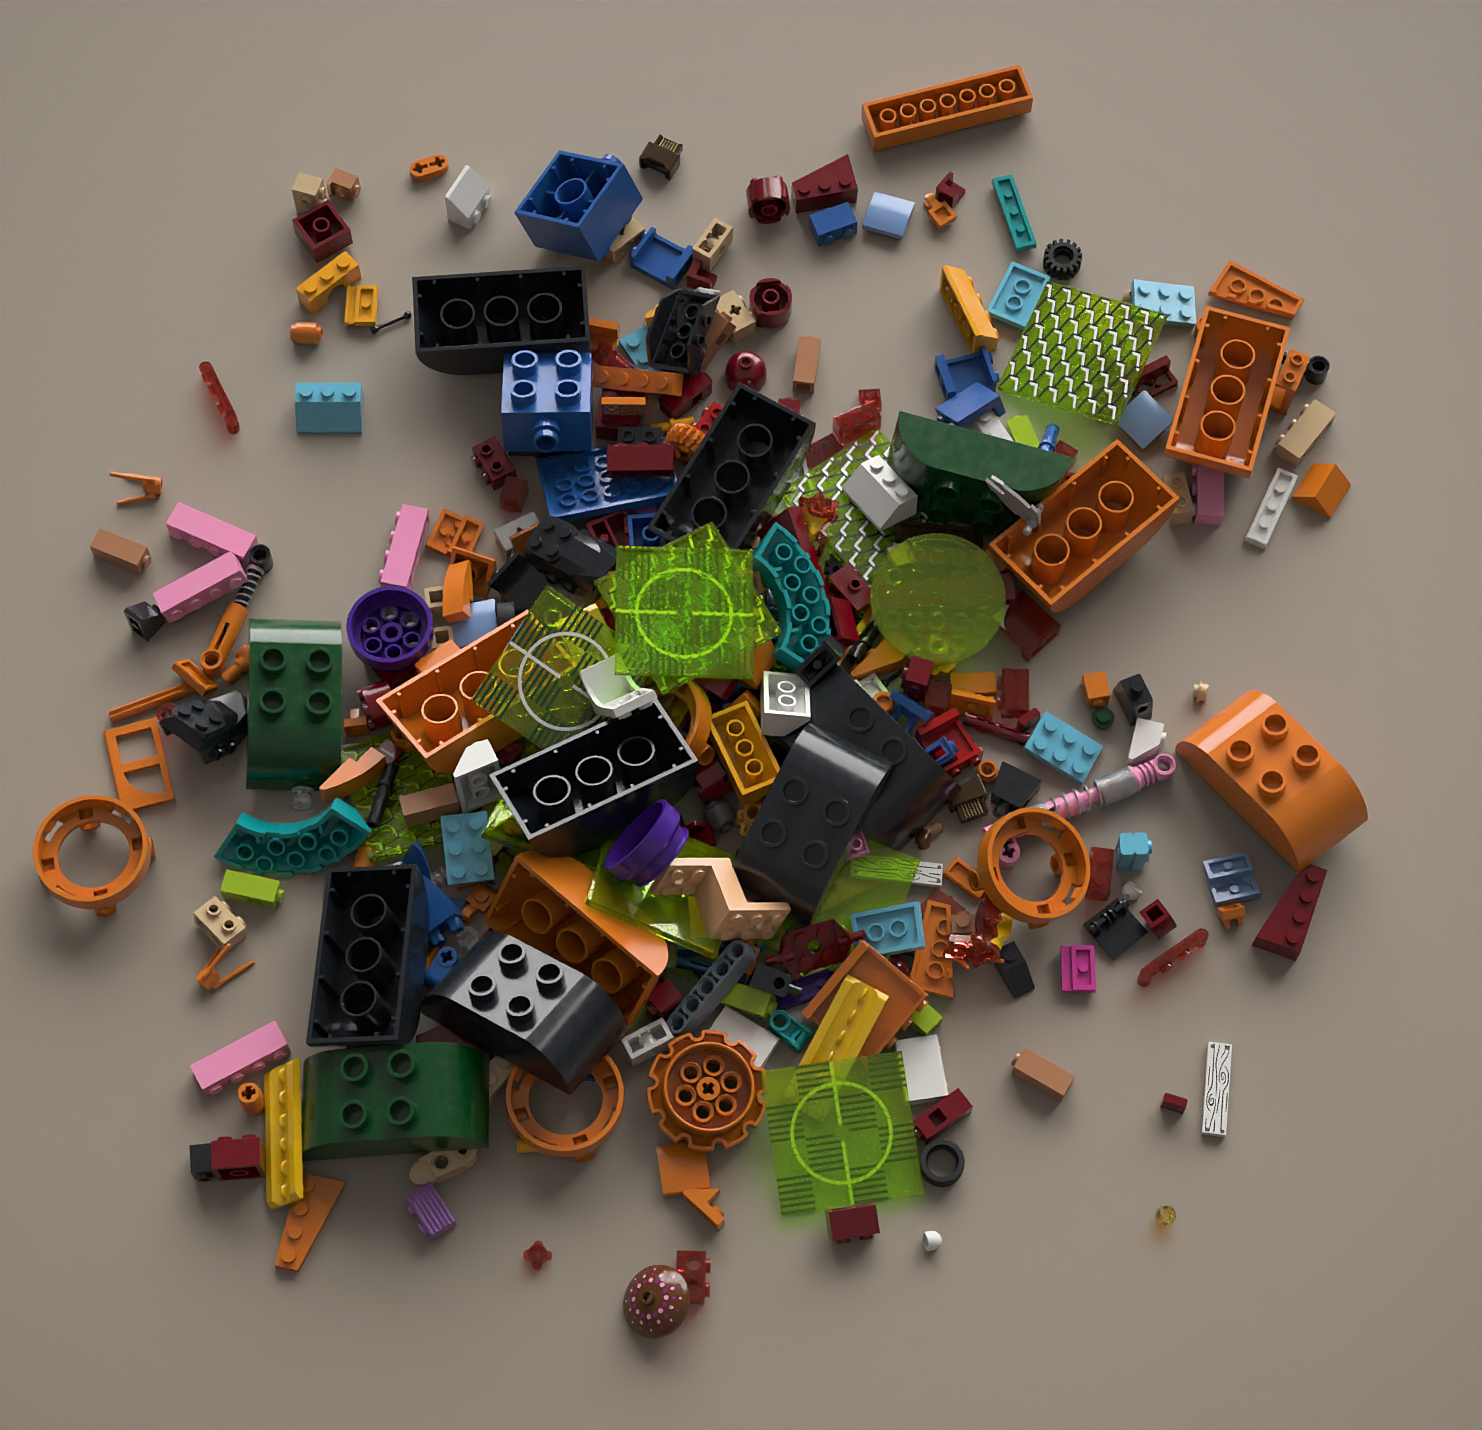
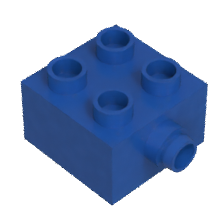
(579, 205)
(547, 401)

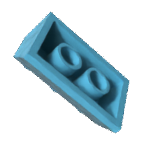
(329, 408)

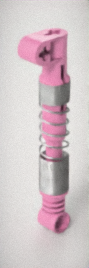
(1106, 790)

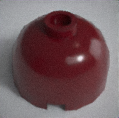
(747, 369)

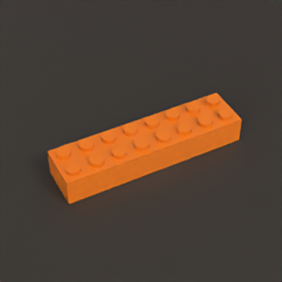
(946, 107)

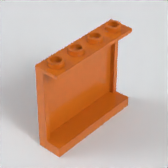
(879, 973)

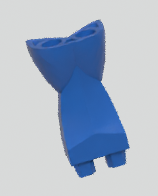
(442, 910)

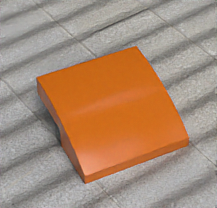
(453, 531)
(682, 1169)

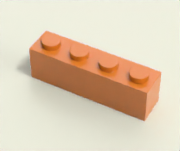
(638, 380)

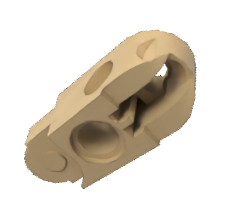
(426, 1169)

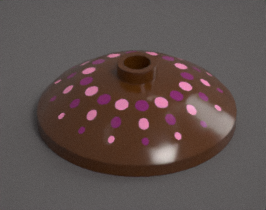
(667, 1304)

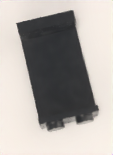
(519, 582)

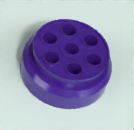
(372, 612)
(647, 844)

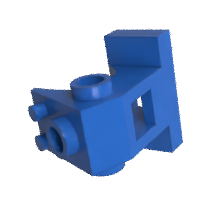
(910, 709)

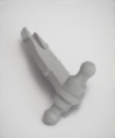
(1017, 504)

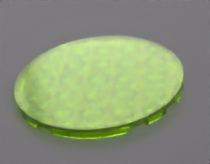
(937, 598)

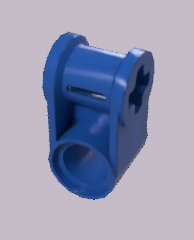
(439, 968)

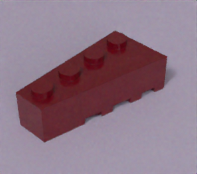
(793, 522)
(1291, 918)

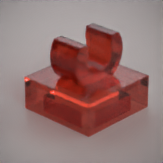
(868, 395)

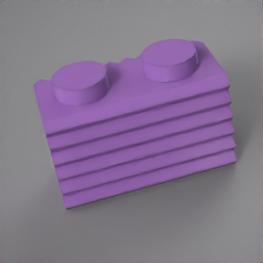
(430, 1210)

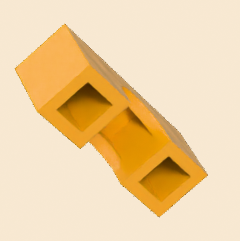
(315, 290)

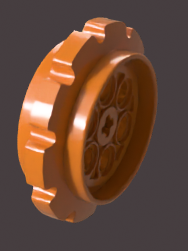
(680, 1118)

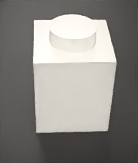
(1145, 741)

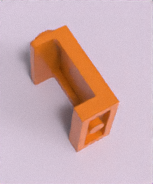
(1288, 381)

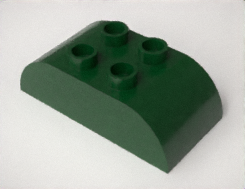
(951, 466)
(293, 703)
(394, 1100)

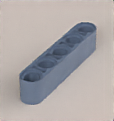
(721, 983)

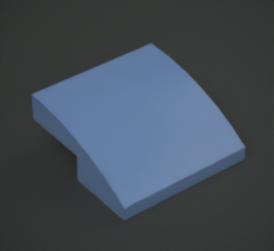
(888, 215)
(1144, 420)
(482, 621)
(1231, 879)

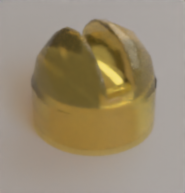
(1168, 1211)

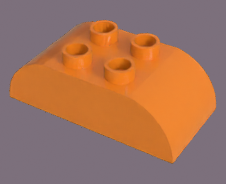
(1227, 392)
(1087, 528)
(437, 707)
(1276, 777)
(547, 910)

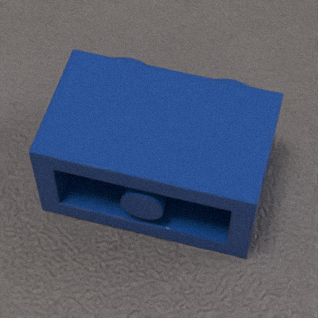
(833, 224)

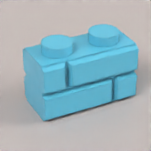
(1132, 851)

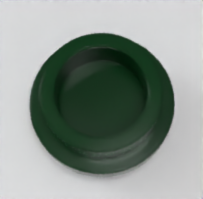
(1103, 718)

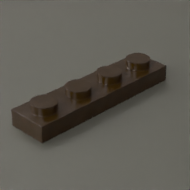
(908, 529)

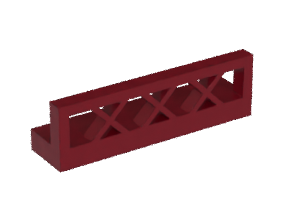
(1152, 372)

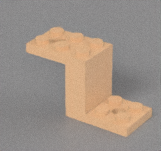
(720, 899)

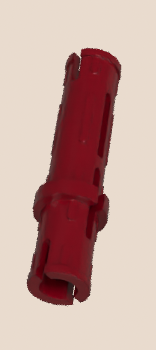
(1000, 730)

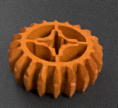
(685, 441)

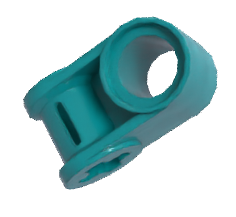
(791, 1031)

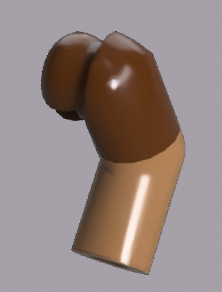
(924, 835)

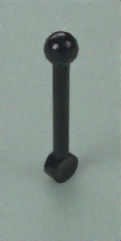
(407, 315)
(885, 682)

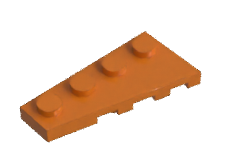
(1251, 290)
(930, 968)
(306, 1220)

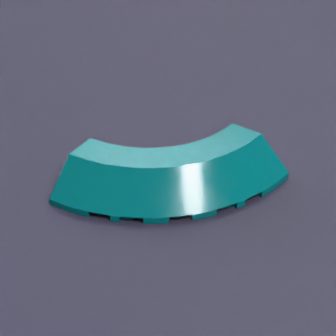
(797, 594)
(295, 846)

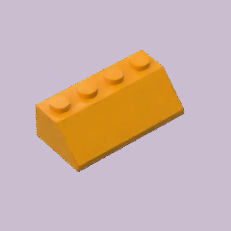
(967, 310)
(743, 752)

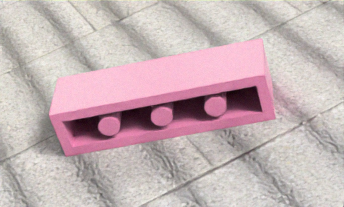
(1208, 495)
(210, 533)
(405, 547)
(200, 587)
(240, 1058)

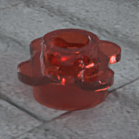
(537, 1261)

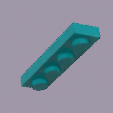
(1014, 213)

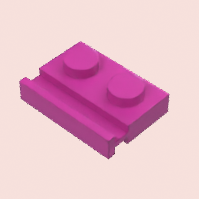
(1077, 969)

